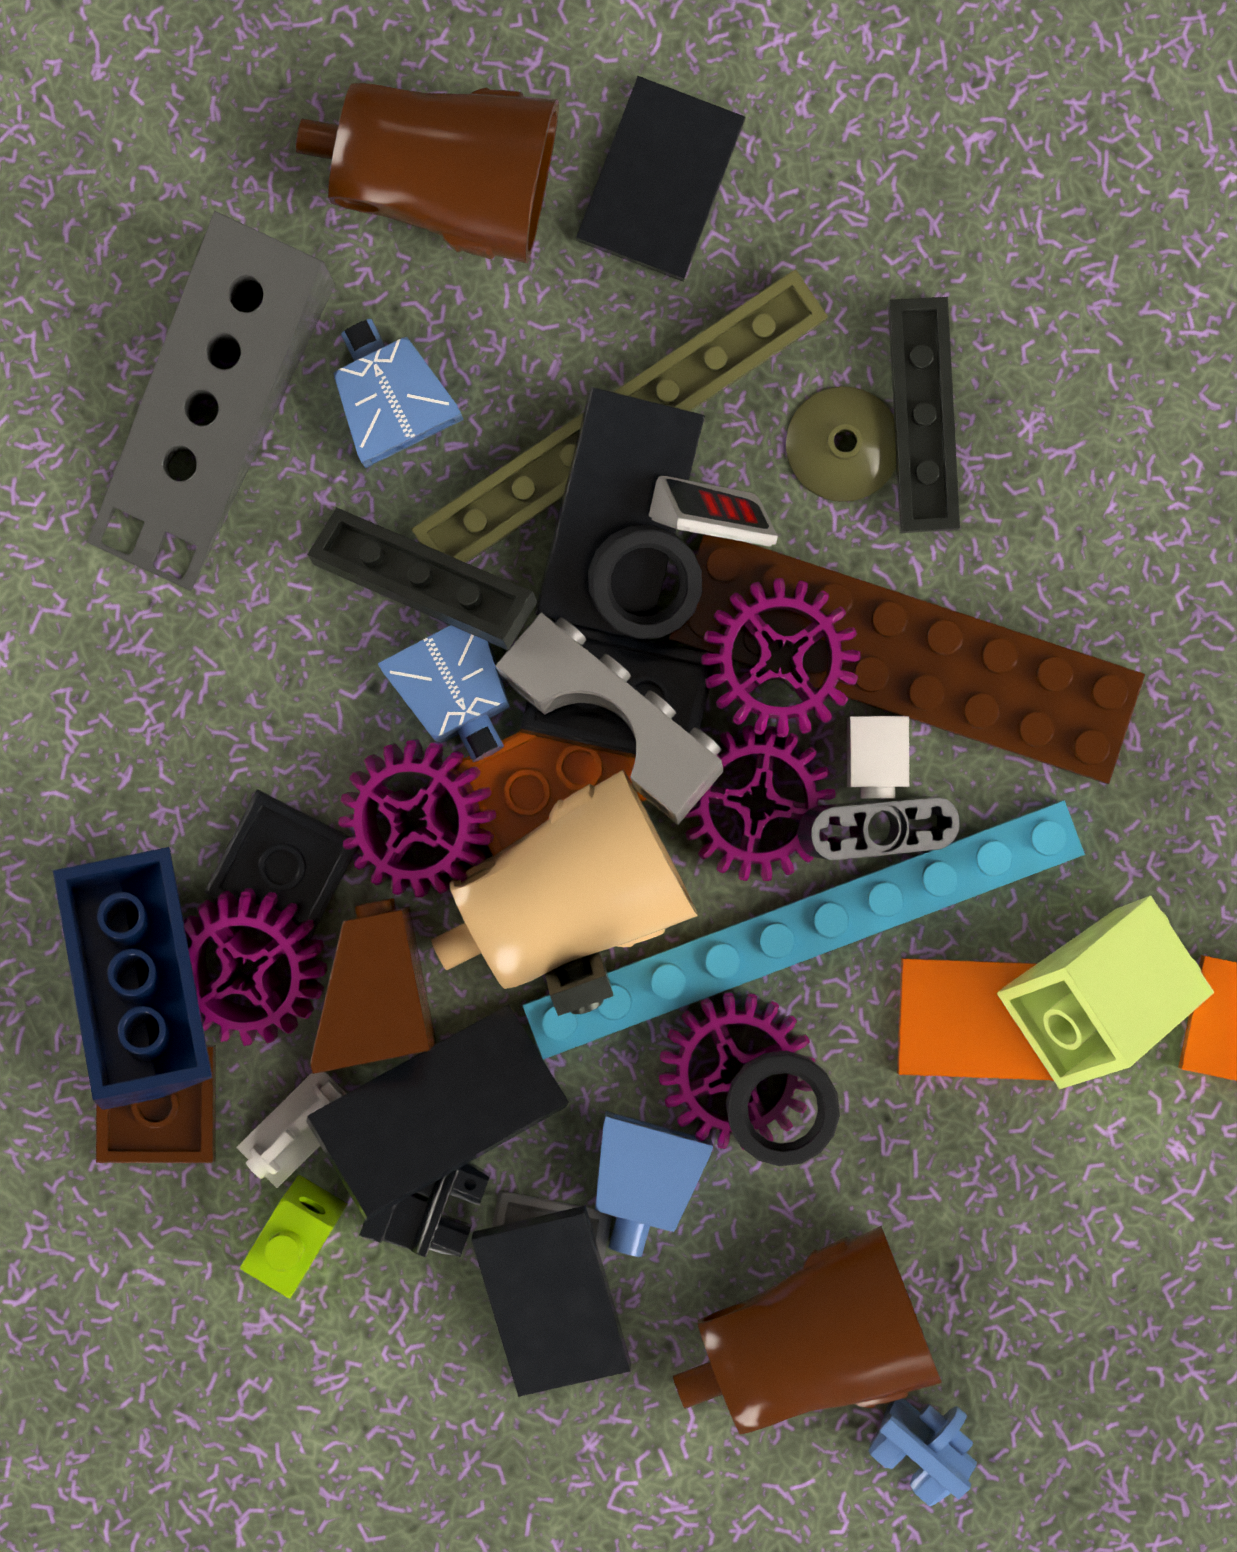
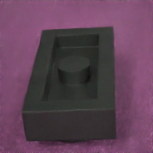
(579, 985)

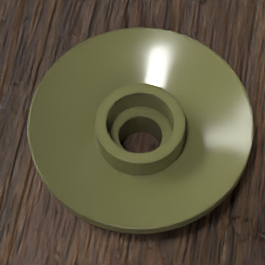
(821, 465)

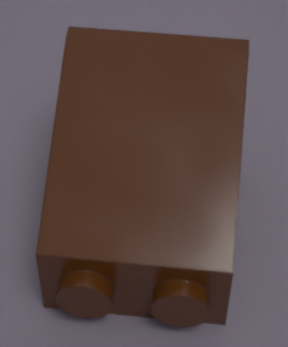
(374, 992)

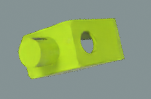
(293, 1236)

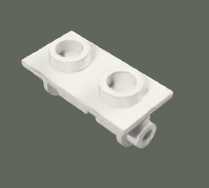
(284, 1136)

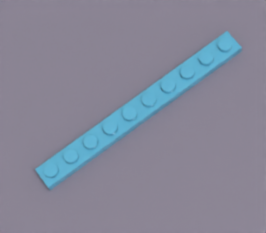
(814, 926)

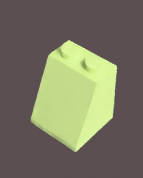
(1106, 994)

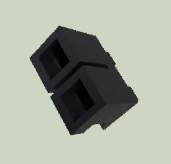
(420, 1221)

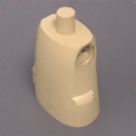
(568, 889)

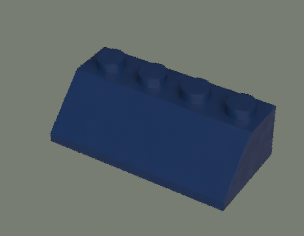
(132, 978)

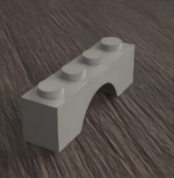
(556, 670)

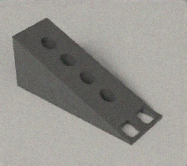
(209, 319)

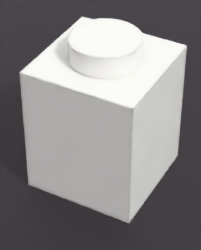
(878, 755)

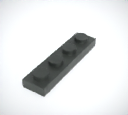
(924, 414)
(422, 578)

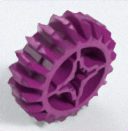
(820, 627)
(438, 831)
(748, 853)
(262, 985)
(716, 1025)

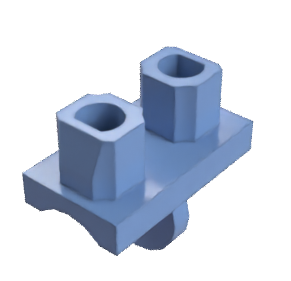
(932, 1443)

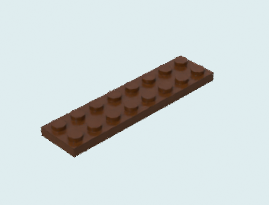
(930, 662)

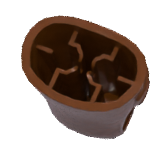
(442, 162)
(815, 1340)

